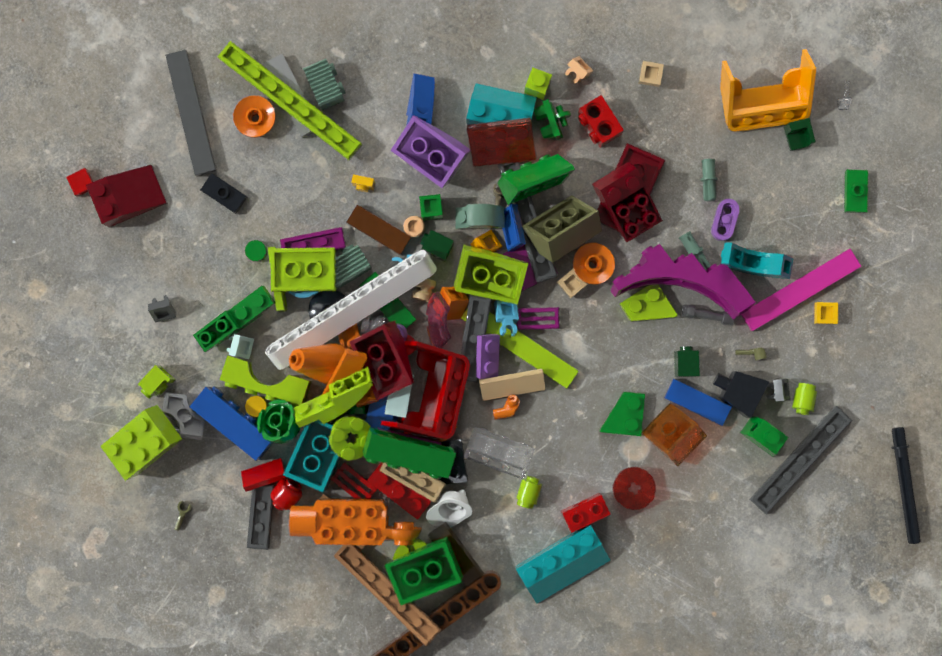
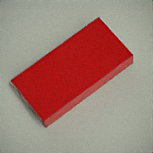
(263, 474)

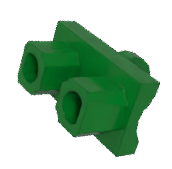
(547, 111)

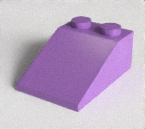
(430, 151)

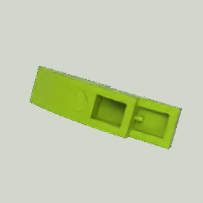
(342, 396)

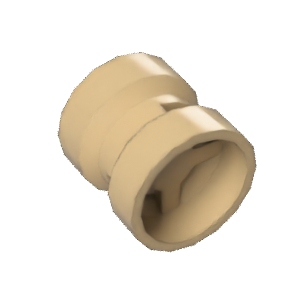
(424, 290)

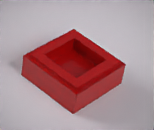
(79, 181)

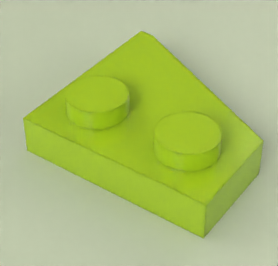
(648, 305)

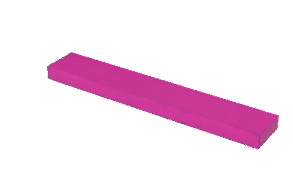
(801, 289)

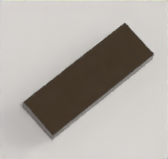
(468, 566)

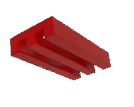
(340, 473)

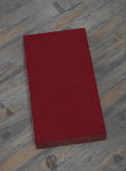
(648, 167)

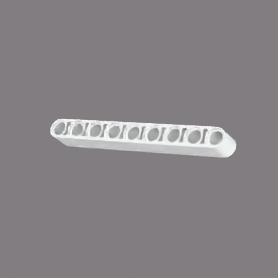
(353, 307)

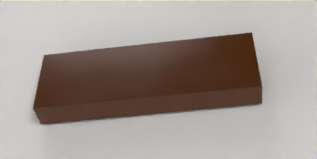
(378, 230)

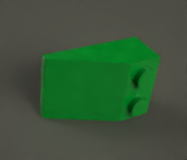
(424, 571)

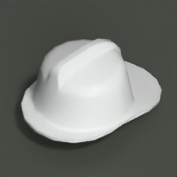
(451, 508)

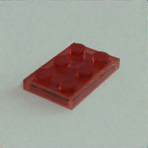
(501, 142)

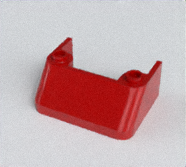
(441, 394)

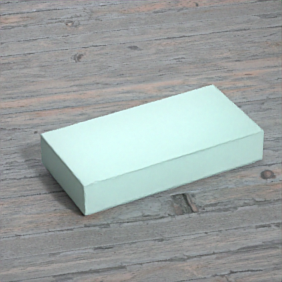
(398, 402)

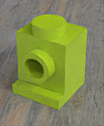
(155, 381)

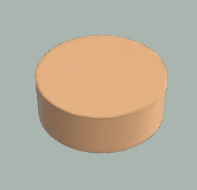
(414, 226)

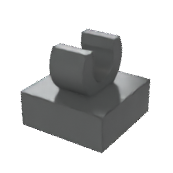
(161, 310)
(781, 390)

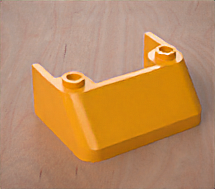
(768, 104)

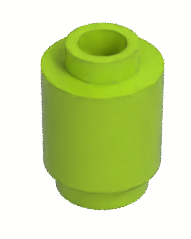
(804, 398)
(529, 492)

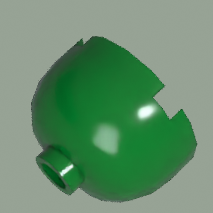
(278, 420)

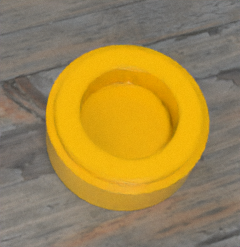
(255, 405)

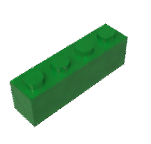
(408, 453)

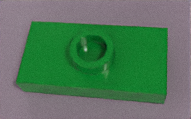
(856, 191)

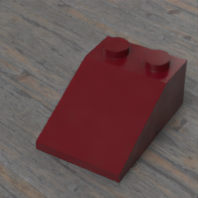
(126, 195)
(385, 359)

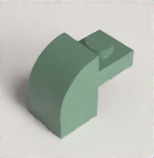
(479, 216)

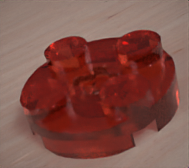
(629, 499)

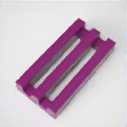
(542, 318)

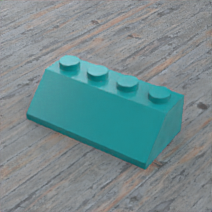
(562, 563)

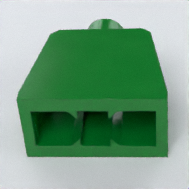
(764, 435)

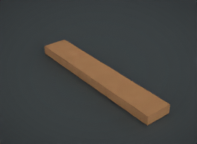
(383, 590)

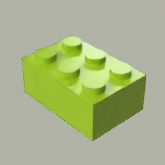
(141, 442)

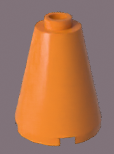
(317, 361)

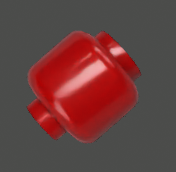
(286, 494)

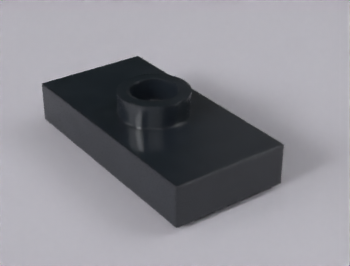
(223, 193)

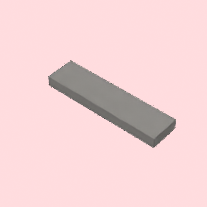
(281, 69)

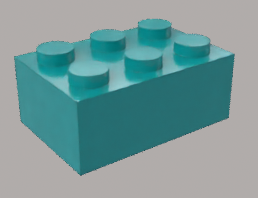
(313, 458)

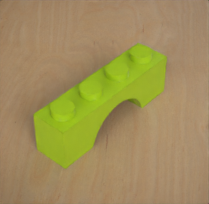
(240, 373)

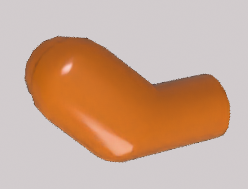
(509, 408)

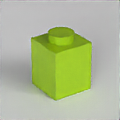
(538, 83)

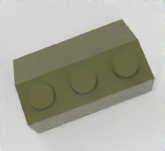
(563, 228)

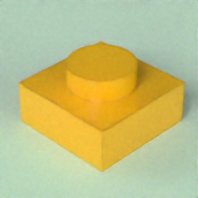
(363, 183)
(826, 313)

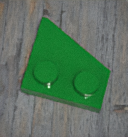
(626, 415)

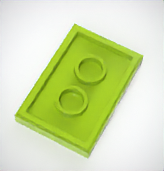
(303, 269)

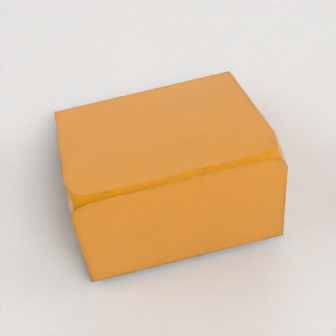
(487, 241)

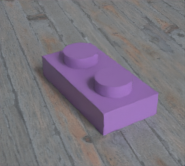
(487, 356)

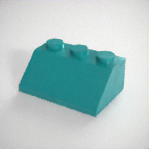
(497, 104)

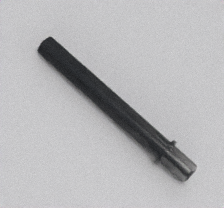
(906, 487)

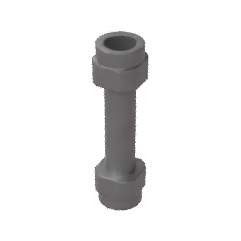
(690, 311)

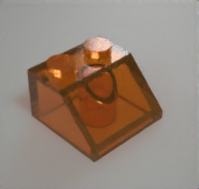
(674, 434)

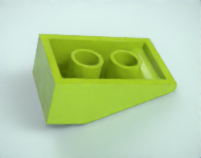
(490, 275)

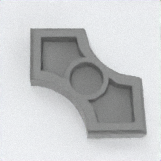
(189, 423)

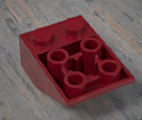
(627, 201)

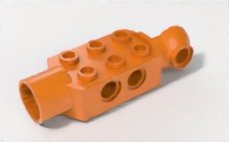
(349, 523)

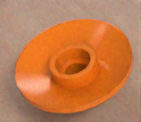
(247, 109)
(600, 256)

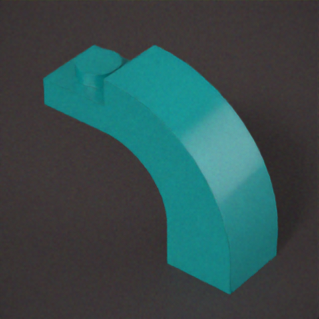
(756, 262)

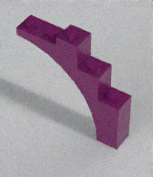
(687, 272)

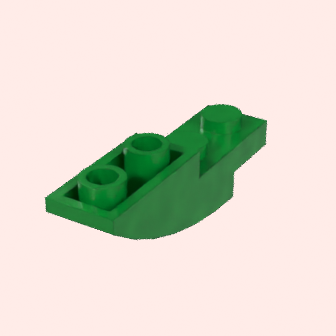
(234, 319)

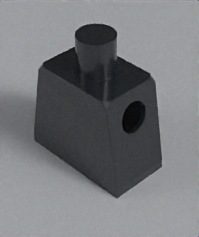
(741, 391)

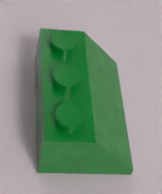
(534, 178)

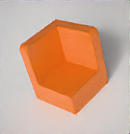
(457, 302)

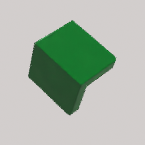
(431, 207)

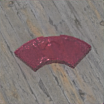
(437, 316)

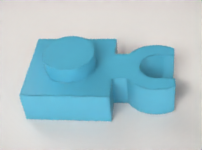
(508, 315)

